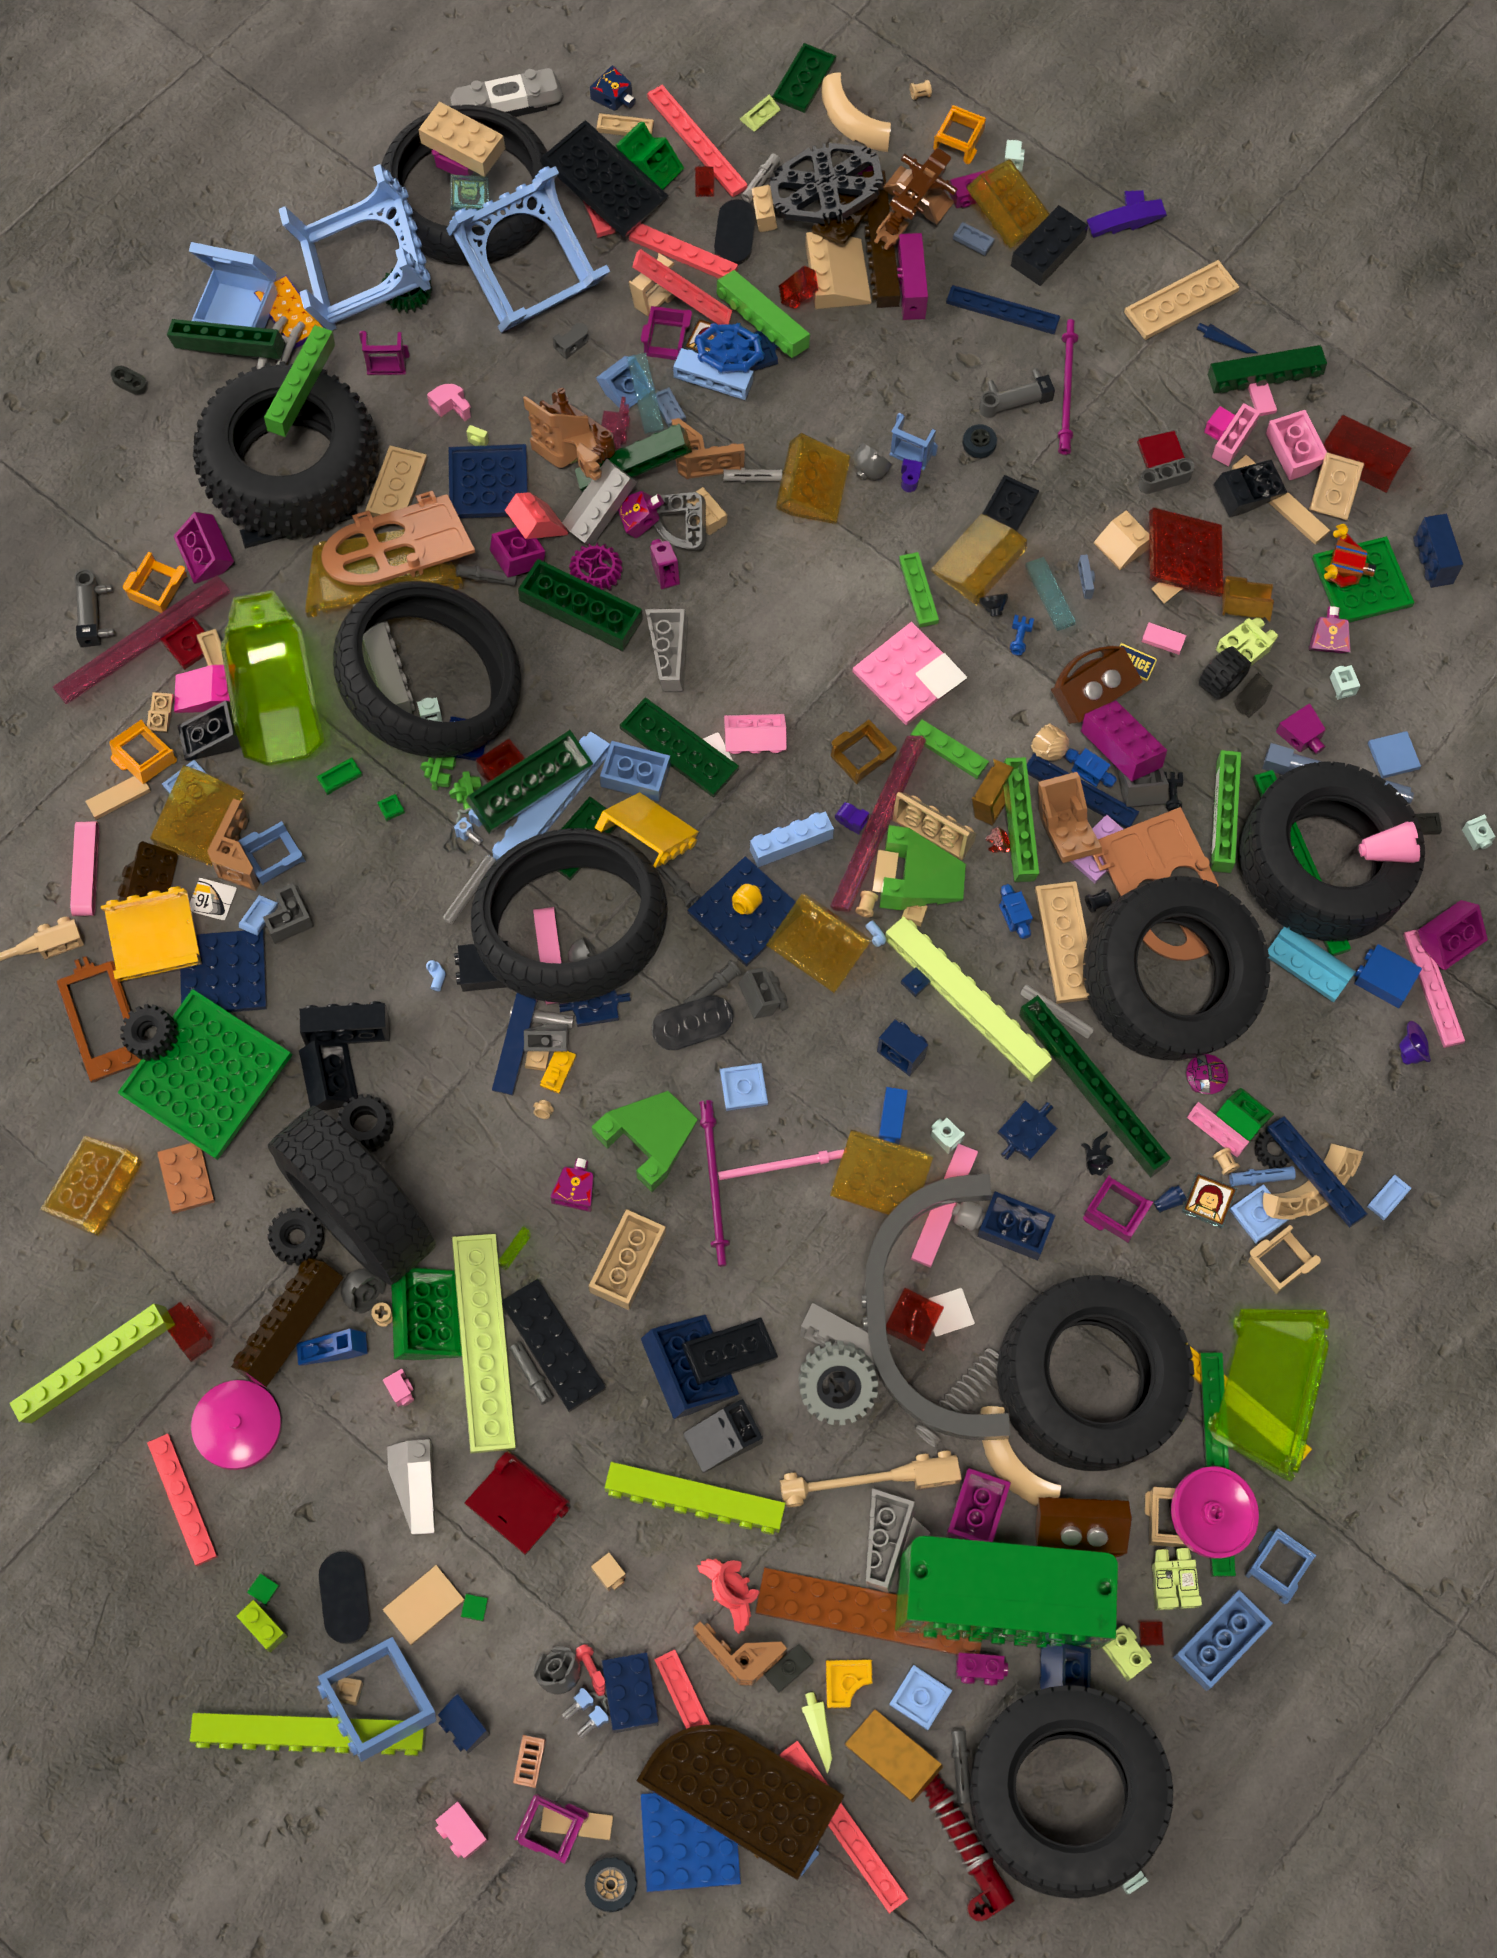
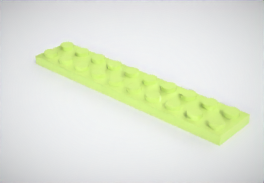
(483, 1343)

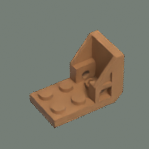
(710, 460)
(1065, 817)
(226, 852)
(760, 1655)

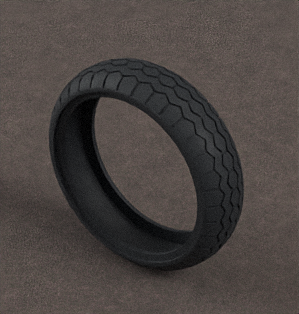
(509, 232)
(457, 613)
(551, 853)

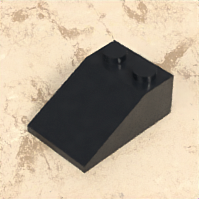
(209, 733)

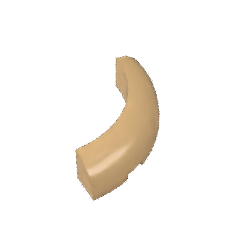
(851, 121)
(1306, 1198)
(1010, 1468)

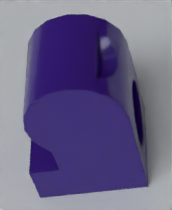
(911, 474)
(852, 817)

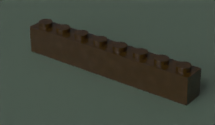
(881, 261)

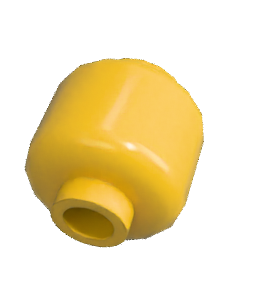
(746, 899)

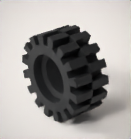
(1265, 1156)

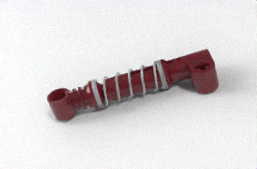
(978, 1862)

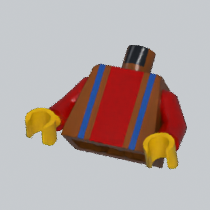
(1347, 560)

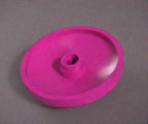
(236, 1425)
(1214, 1512)

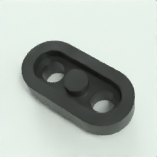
(130, 380)

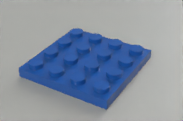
(683, 1850)

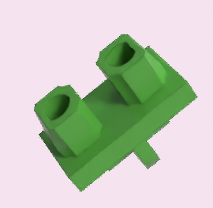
(438, 778)
(464, 788)

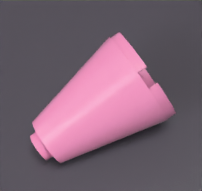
(1392, 845)

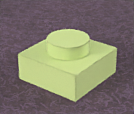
(477, 436)

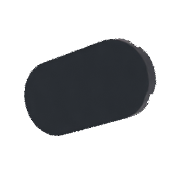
(735, 231)
(692, 1022)
(344, 1597)

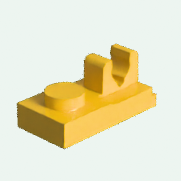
(558, 1070)

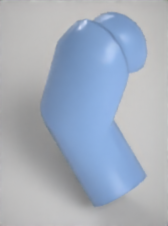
(878, 936)
(437, 973)

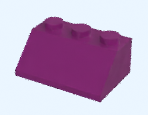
(203, 547)
(1453, 933)

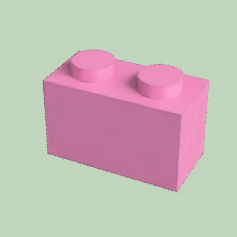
(461, 1831)

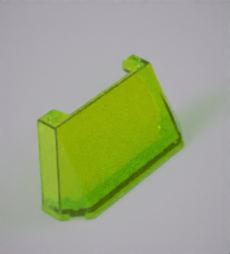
(1273, 1386)

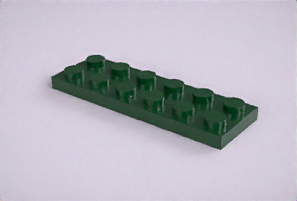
(687, 751)

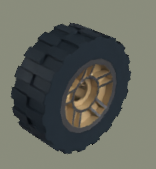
(625, 1884)

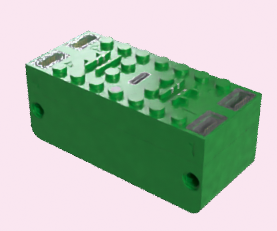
(1007, 1593)

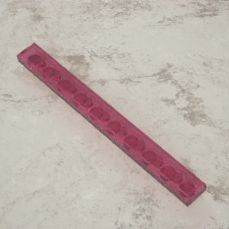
(140, 640)
(877, 824)

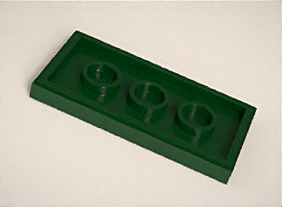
(804, 77)
(586, 818)

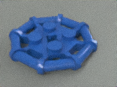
(739, 347)

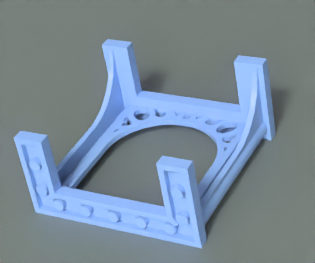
(545, 194)
(383, 199)

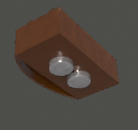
(1095, 682)
(1084, 1524)

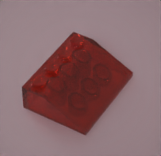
(1378, 452)

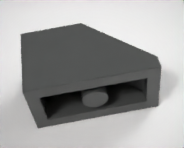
(546, 1038)

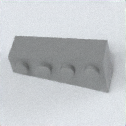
(669, 638)
(888, 1532)

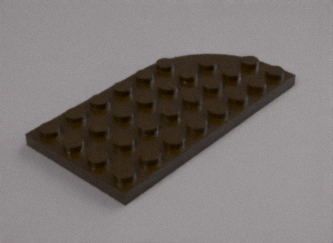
(744, 1793)

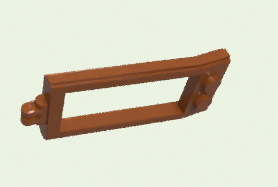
(110, 1062)

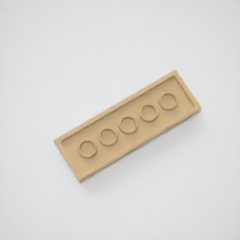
(1181, 299)
(1064, 938)

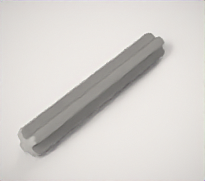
(468, 890)
(1059, 1012)

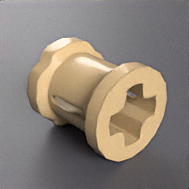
(920, 90)
(867, 903)
(1226, 1161)
(377, 1310)

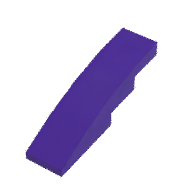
(1128, 216)

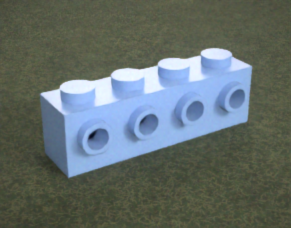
(700, 373)
(791, 839)

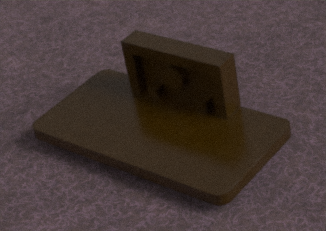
(841, 230)
(148, 872)

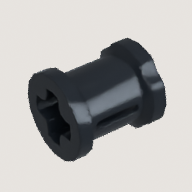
(1098, 900)

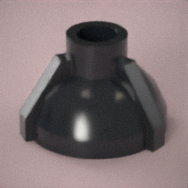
(994, 603)

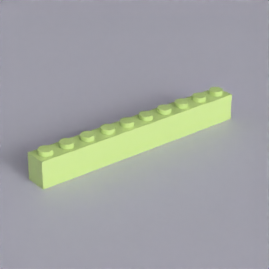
(968, 999)

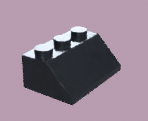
(328, 1074)

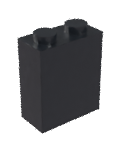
(473, 972)

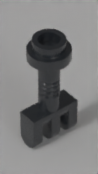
(1174, 803)

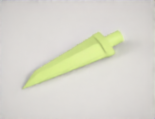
(817, 1723)

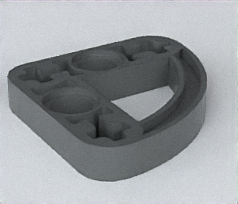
(691, 511)

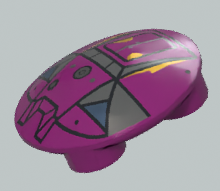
(1207, 1074)

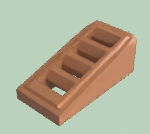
(537, 1763)

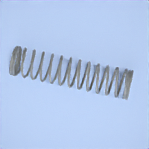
(923, 1429)

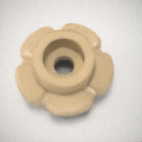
(543, 1109)

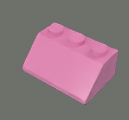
(1296, 444)
(755, 733)

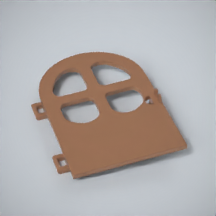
(430, 530)
(1152, 853)

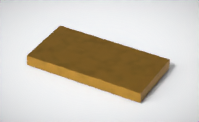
(894, 1755)

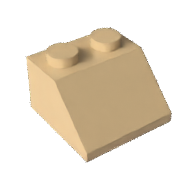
(1123, 540)

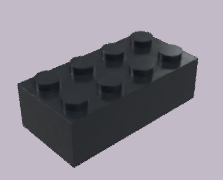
(1049, 245)
(345, 1023)

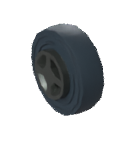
(986, 437)

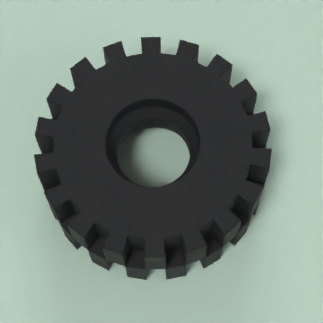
(138, 1024)
(291, 1221)

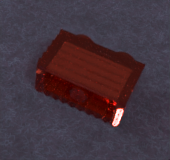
(798, 287)

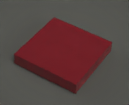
(1160, 449)
(184, 644)

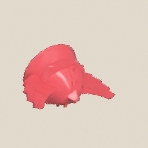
(730, 1589)

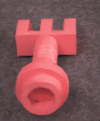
(584, 1654)

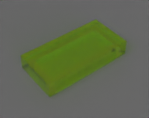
(514, 1248)

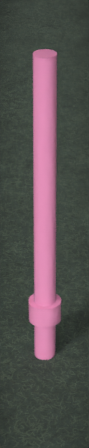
(822, 1157)

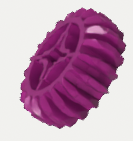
(590, 559)

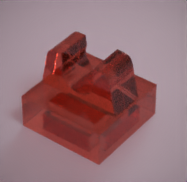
(1001, 840)
(1151, 1633)

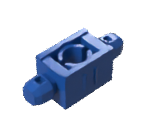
(1090, 767)
(1015, 911)

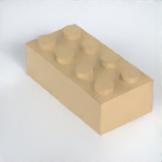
(461, 139)
(627, 1259)

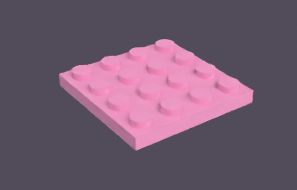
(893, 669)

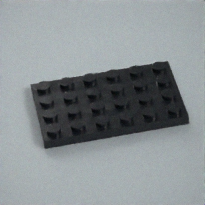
(604, 178)

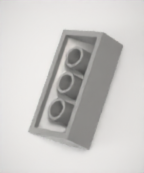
(599, 503)

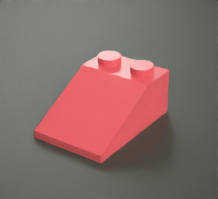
(534, 517)

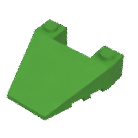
(929, 872)
(656, 1127)

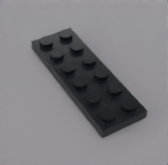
(553, 1345)

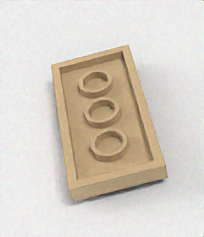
(396, 481)

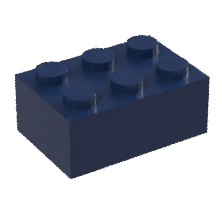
(1438, 550)
(1016, 1225)
(630, 1692)

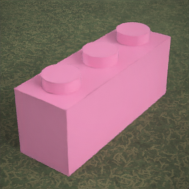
(1236, 434)

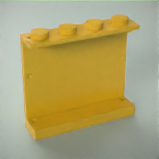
(650, 825)
(152, 934)

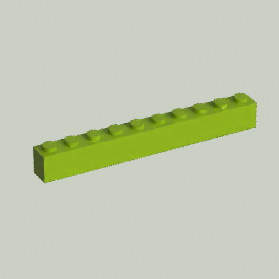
(293, 1733)

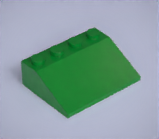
(425, 1316)

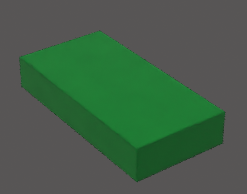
(339, 776)

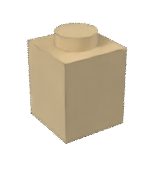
(609, 1572)

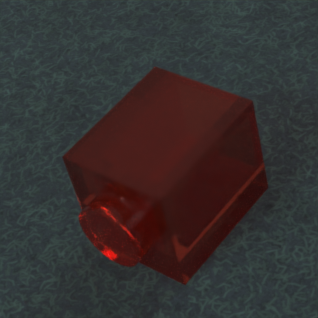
(704, 181)

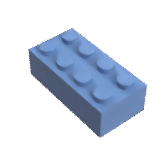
(1222, 1640)

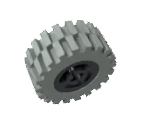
(854, 1367)

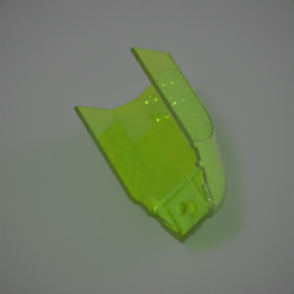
(270, 681)

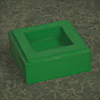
(391, 807)
(263, 1589)
(474, 1607)

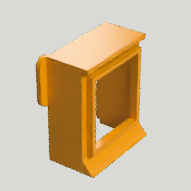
(965, 118)
(137, 579)
(153, 765)

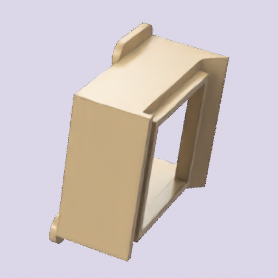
(655, 296)
(1266, 1245)
(1152, 1510)

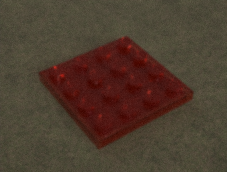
(1186, 552)

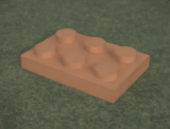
(185, 1177)

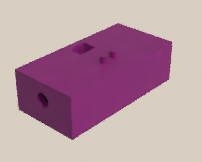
(912, 276)

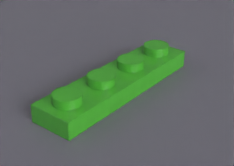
(918, 589)
(951, 749)

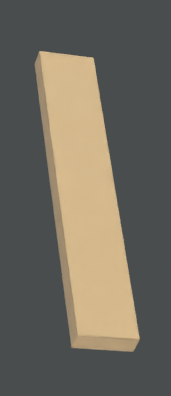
(1294, 511)

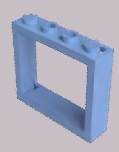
(394, 1734)

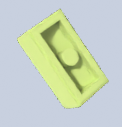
(760, 113)

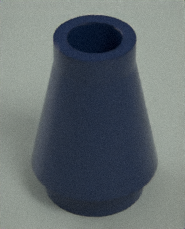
(1171, 1198)

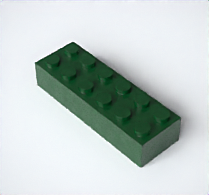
(580, 604)
(529, 781)

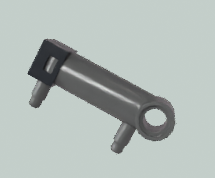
(1040, 390)
(87, 629)

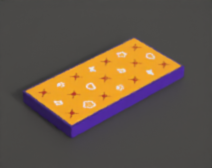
(289, 304)

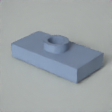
(973, 238)
(669, 406)
(1086, 577)

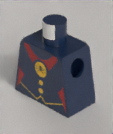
(612, 90)

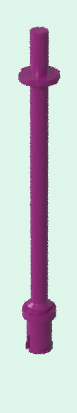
(1065, 434)
(708, 1123)

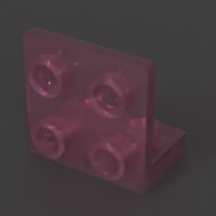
(617, 423)

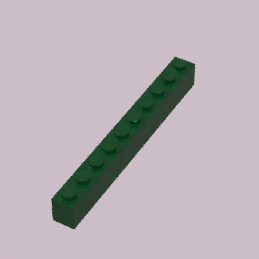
(1094, 1086)

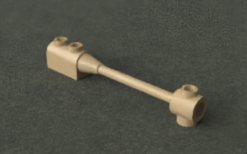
(49, 940)
(923, 1471)

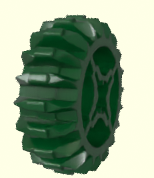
(409, 300)

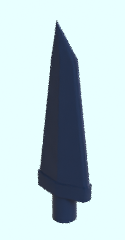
(1220, 336)

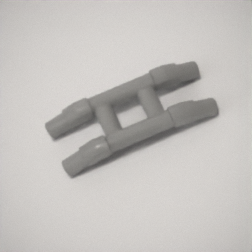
(289, 341)

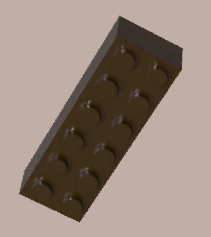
(286, 1322)

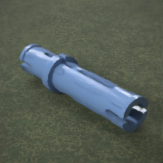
(1261, 1176)

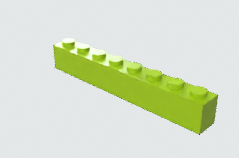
(92, 1363)
(694, 1497)

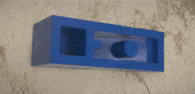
(332, 1347)

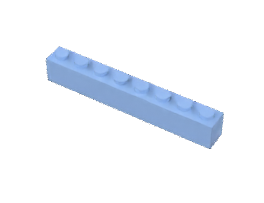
(543, 814)

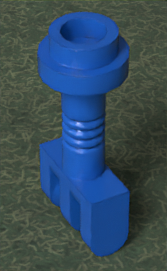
(1018, 647)

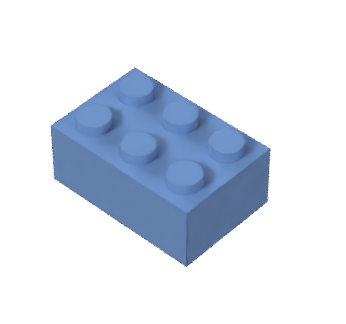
(635, 770)

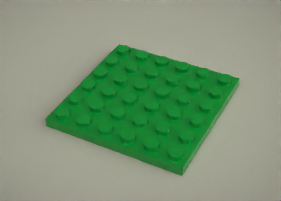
(208, 1077)

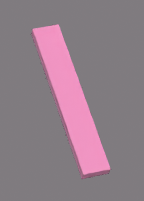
(1435, 992)
(940, 1217)

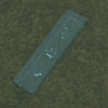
(645, 393)
(1050, 593)

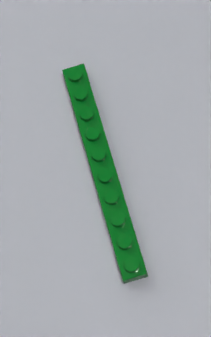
(1302, 854)
(1215, 1452)

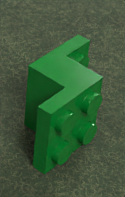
(651, 155)

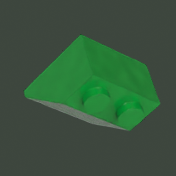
(1244, 1114)

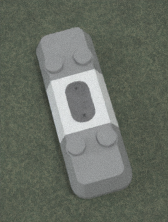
(513, 94)

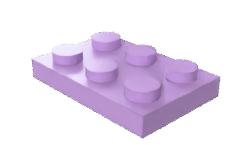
(1087, 864)

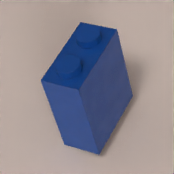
(1387, 975)
(893, 1115)

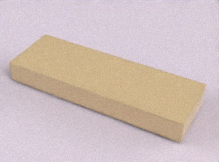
(620, 124)
(117, 797)
(596, 1826)

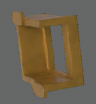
(1247, 598)
(848, 739)
(990, 796)

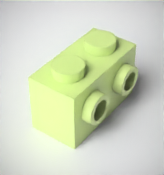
(1127, 1653)

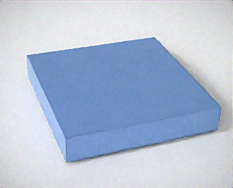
(1394, 754)

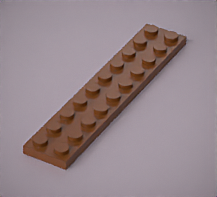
(844, 1610)

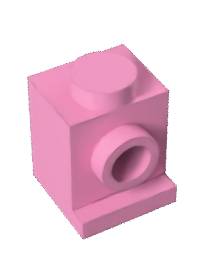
(399, 1388)

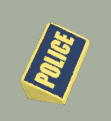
(1143, 663)

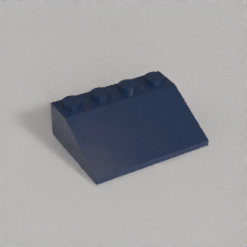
(674, 1371)

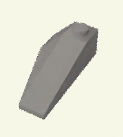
(412, 1475)

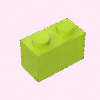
(261, 1626)

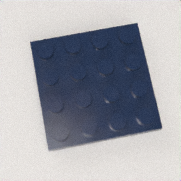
(486, 478)
(742, 933)
(230, 971)

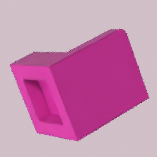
(1218, 423)

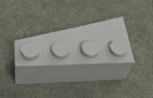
(823, 1326)

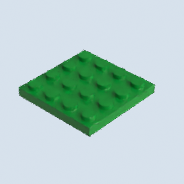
(1372, 595)

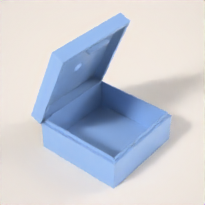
(231, 288)

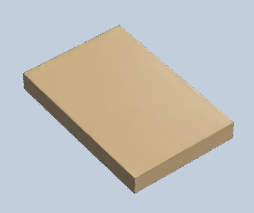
(1336, 486)
(423, 1605)

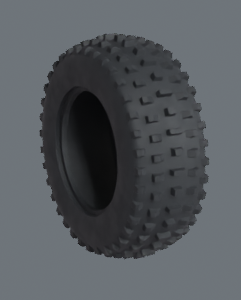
(290, 502)

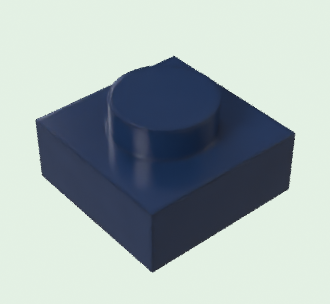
(915, 982)

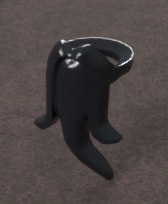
(1096, 1159)

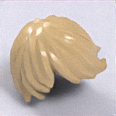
(1050, 743)

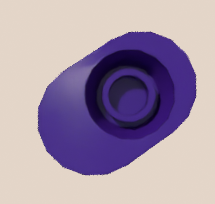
(1415, 1045)

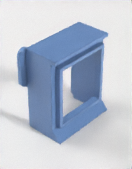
(902, 449)
(256, 841)
(1264, 1548)

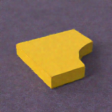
(844, 1679)

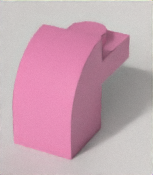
(449, 397)

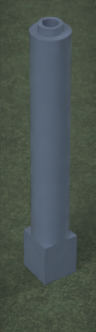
(1283, 759)

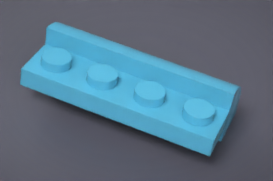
(1310, 963)

